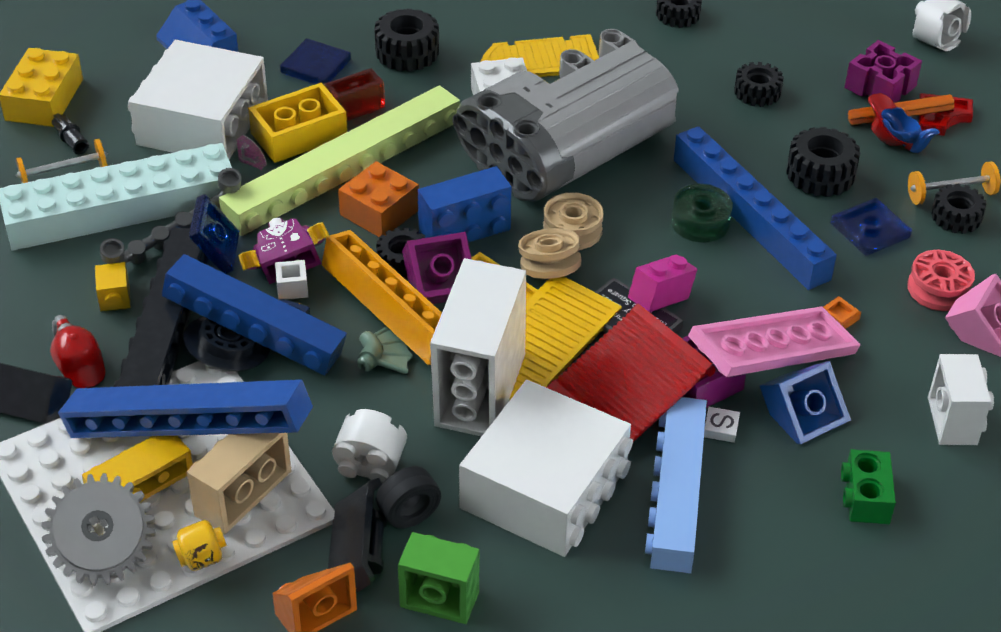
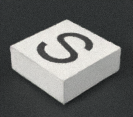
(721, 424)

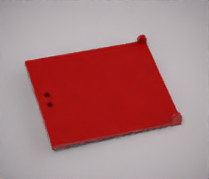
(634, 371)

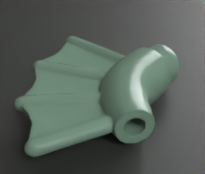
(385, 350)

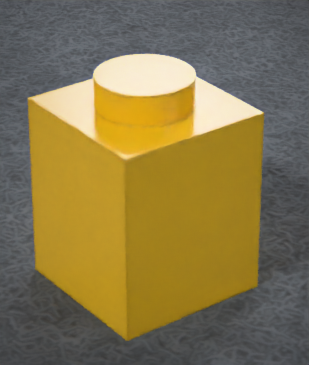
(112, 286)

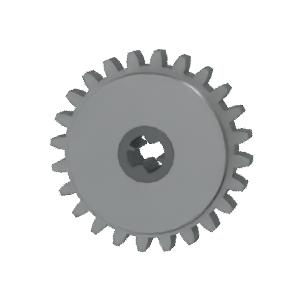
(86, 551)

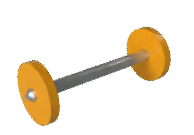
(100, 155)
(989, 178)

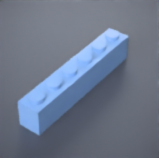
(678, 486)

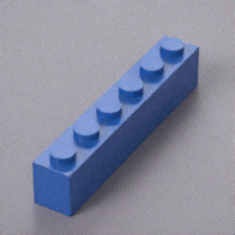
(254, 314)

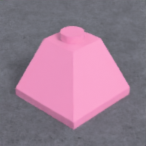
(978, 316)

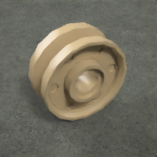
(575, 213)
(550, 253)

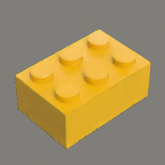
(41, 86)
(297, 122)

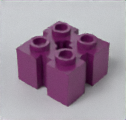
(883, 72)

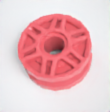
(939, 279)

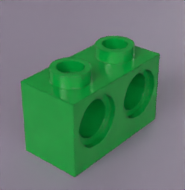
(869, 486)

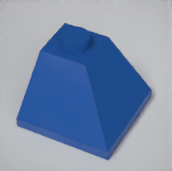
(806, 402)

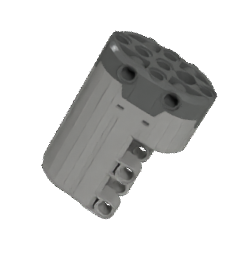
(564, 129)

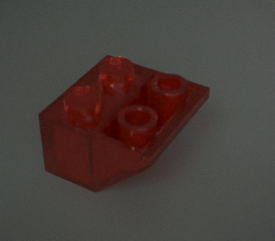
(358, 93)

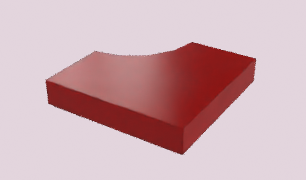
(943, 120)

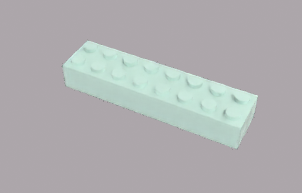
(110, 196)

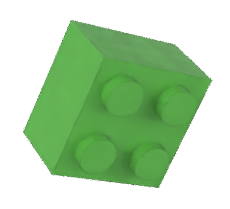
(439, 577)

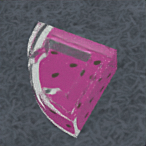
(250, 152)

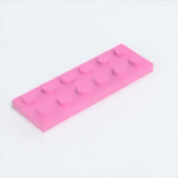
(773, 341)

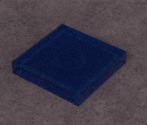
(315, 62)
(871, 226)
(214, 234)

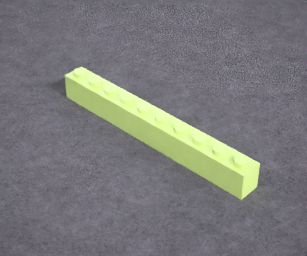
(339, 160)

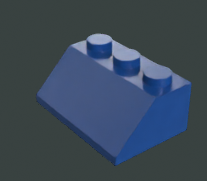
(197, 24)

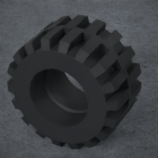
(407, 39)
(823, 161)

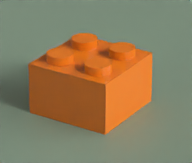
(378, 199)

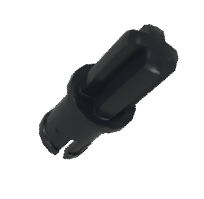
(70, 133)

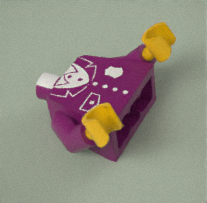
(283, 243)

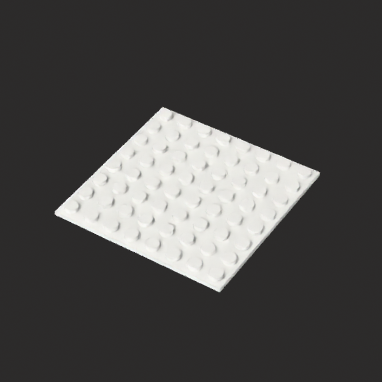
(46, 459)

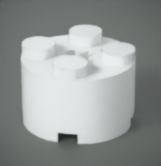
(941, 22)
(369, 445)

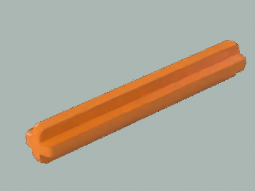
(910, 107)

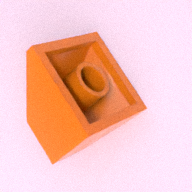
(316, 599)

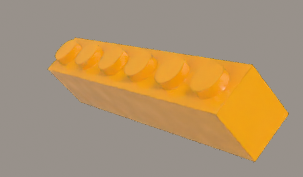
(382, 291)

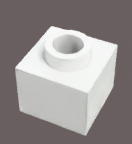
(291, 279)

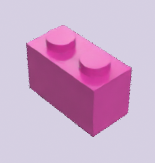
(662, 283)

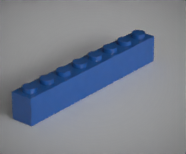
(756, 209)
(187, 409)

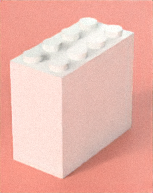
(197, 98)
(478, 346)
(545, 467)

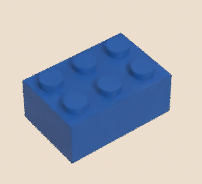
(467, 204)

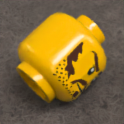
(199, 545)

